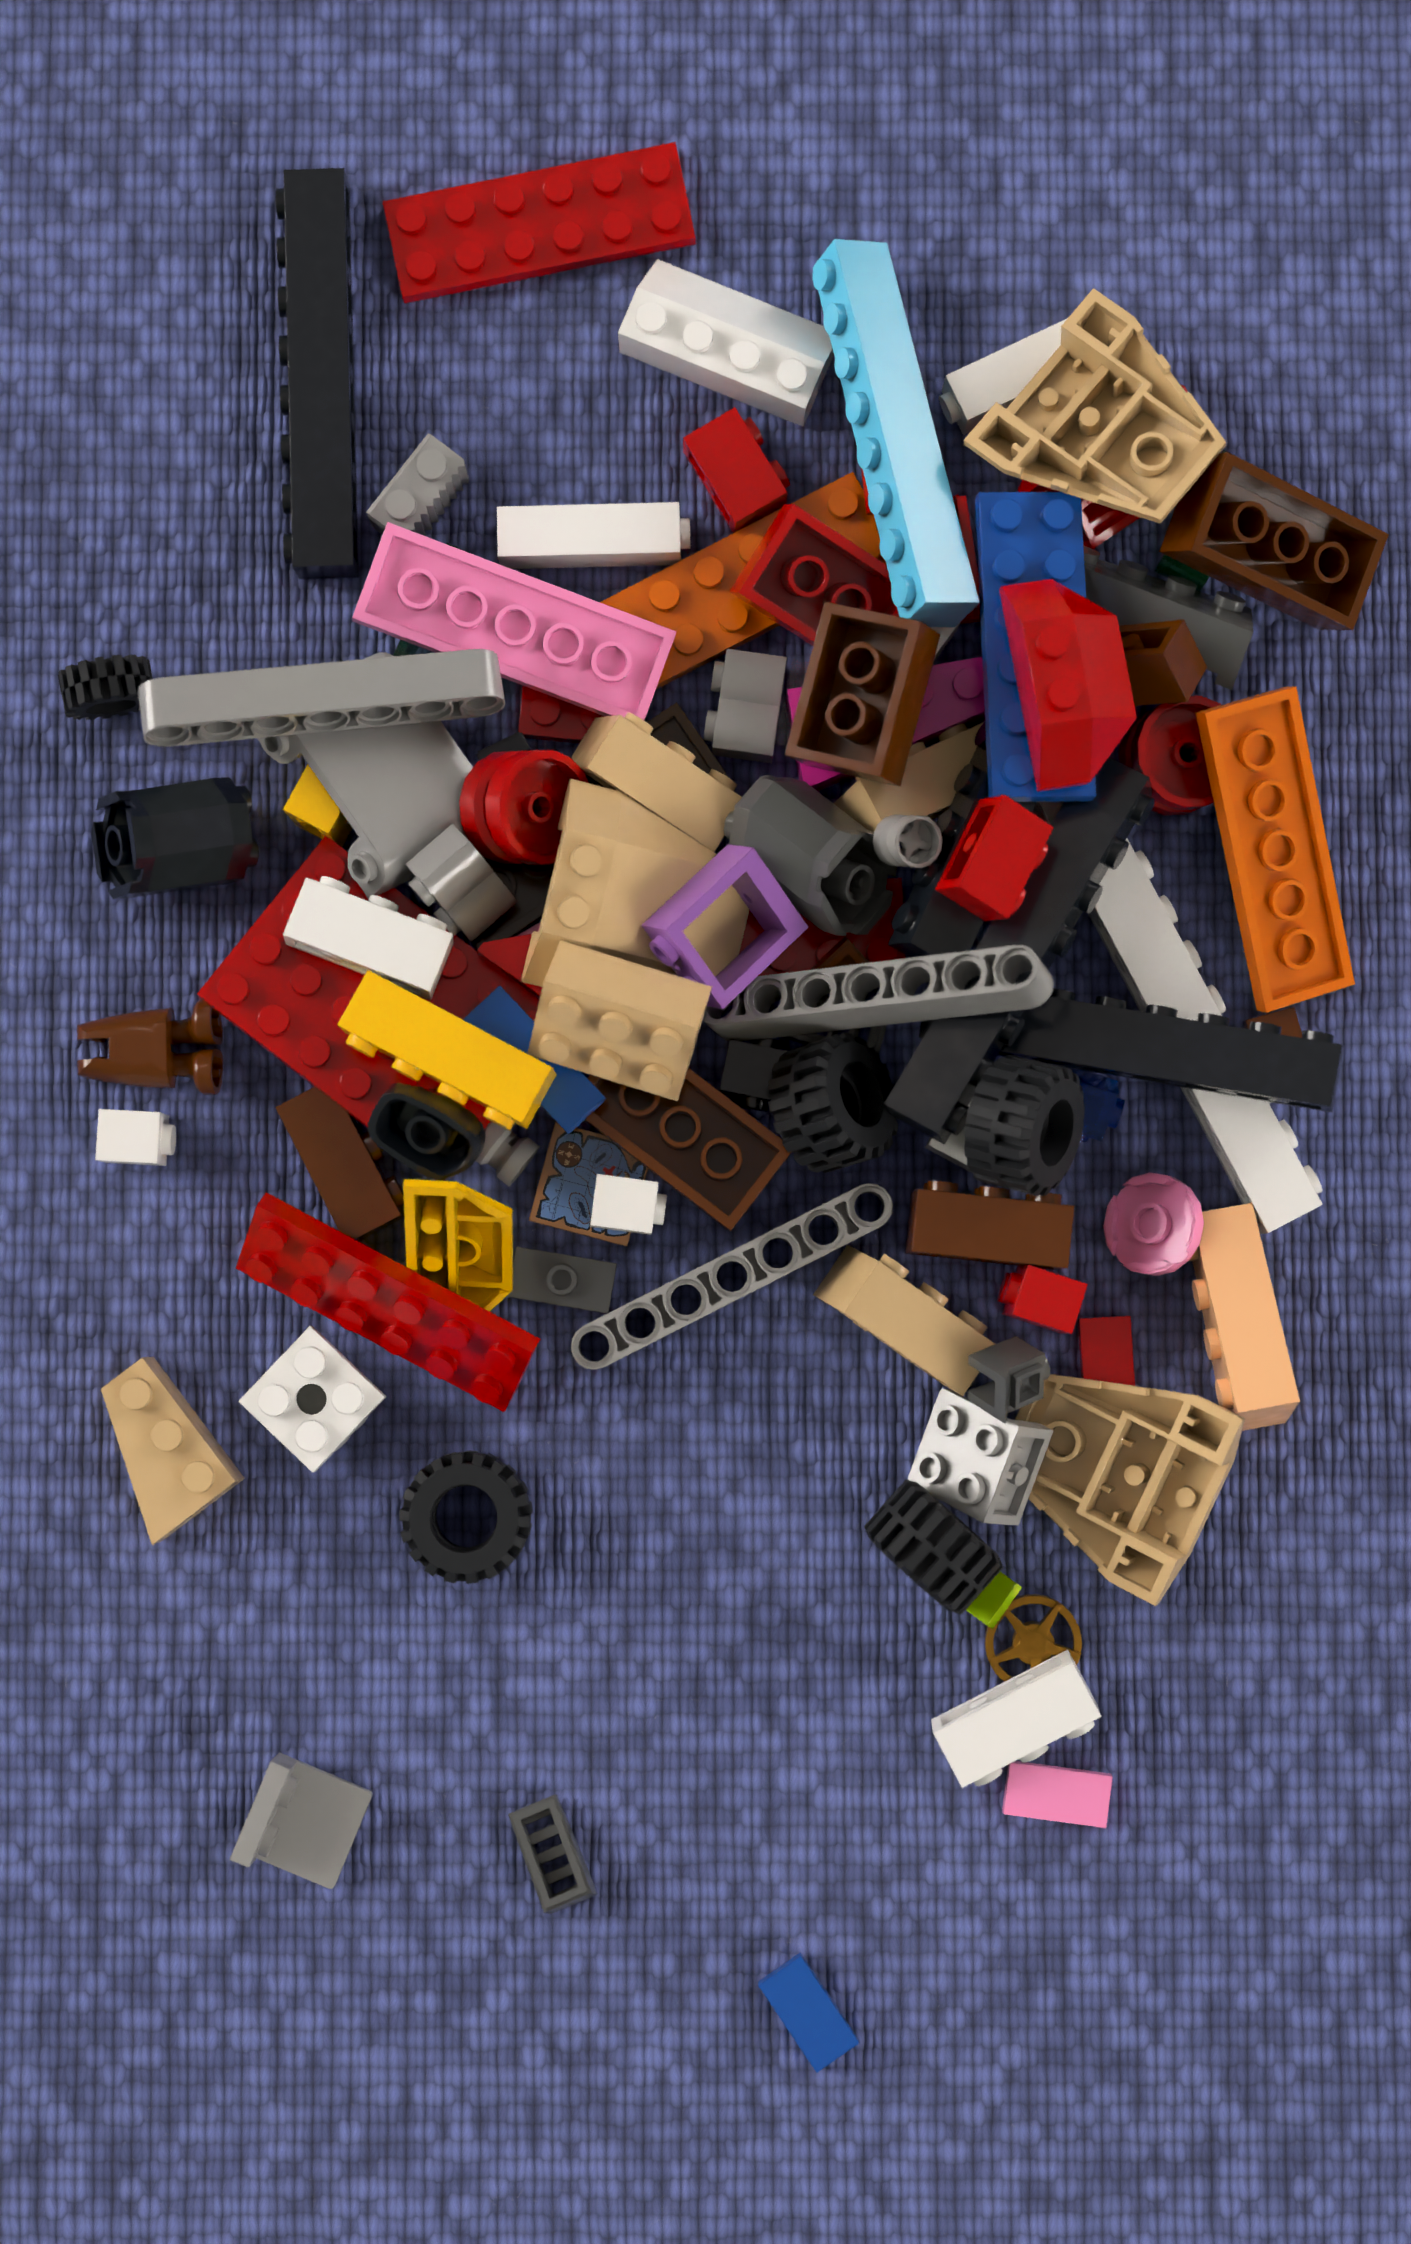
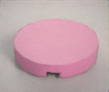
(1153, 1224)

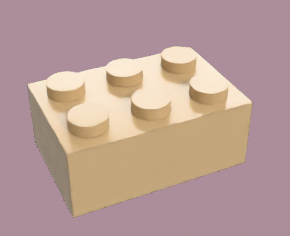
(618, 1020)

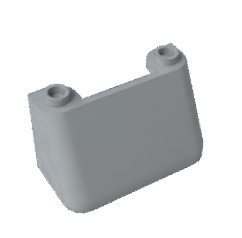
(390, 784)

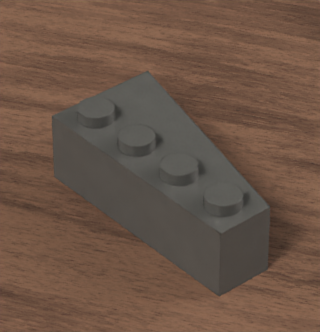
(1217, 622)

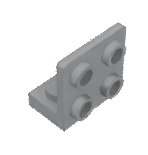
(978, 1460)
(302, 1821)

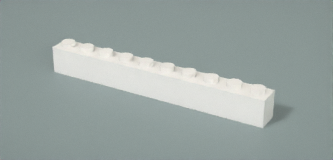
(1164, 972)

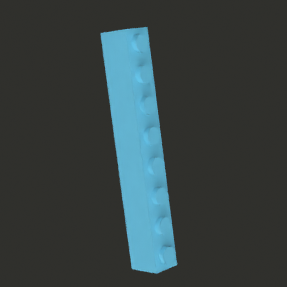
(894, 434)

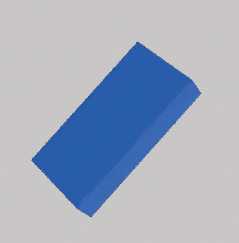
(808, 2012)

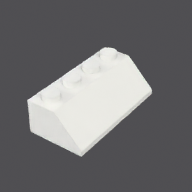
(726, 341)

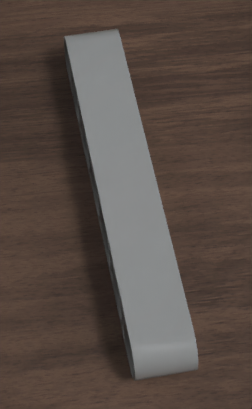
(320, 697)
(895, 999)
(751, 1258)

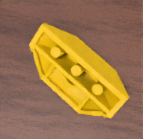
(459, 1239)

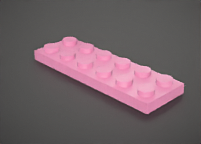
(538, 630)

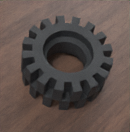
(103, 686)

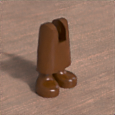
(142, 1049)

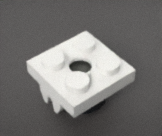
(312, 1399)

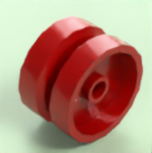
(1154, 747)
(515, 804)

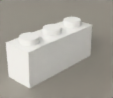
(369, 936)
(1016, 1720)

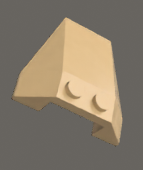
(1103, 420)
(614, 874)
(1131, 1474)

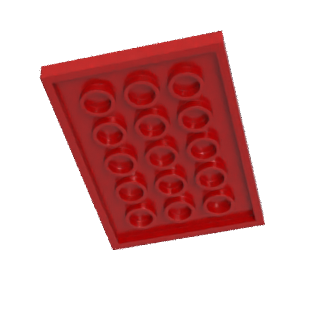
(297, 999)

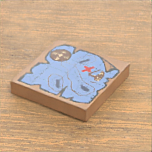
(569, 1181)

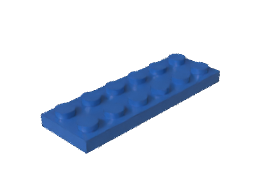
(1020, 541)

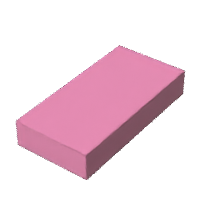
(1057, 1794)

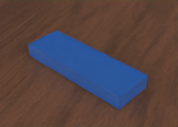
(571, 1092)

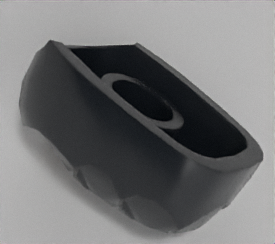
(426, 1131)

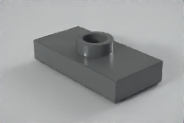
(563, 1279)

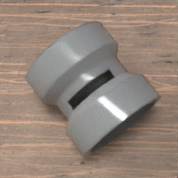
(919, 842)
(506, 1153)

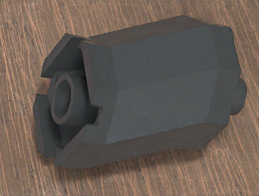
(814, 854)

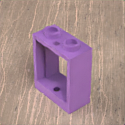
(764, 898)

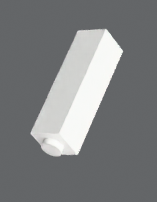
(996, 378)
(591, 535)

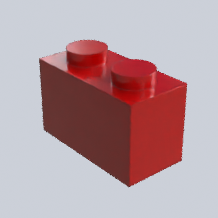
(736, 470)
(995, 858)
(1042, 1298)

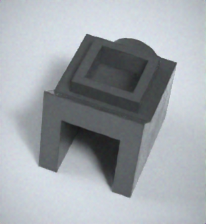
(1016, 1374)

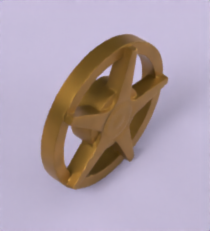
(1032, 1640)

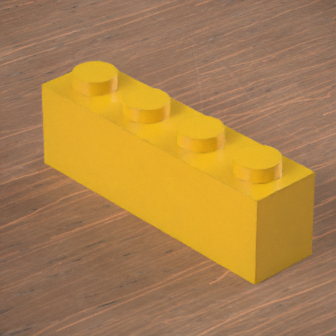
(446, 1050)

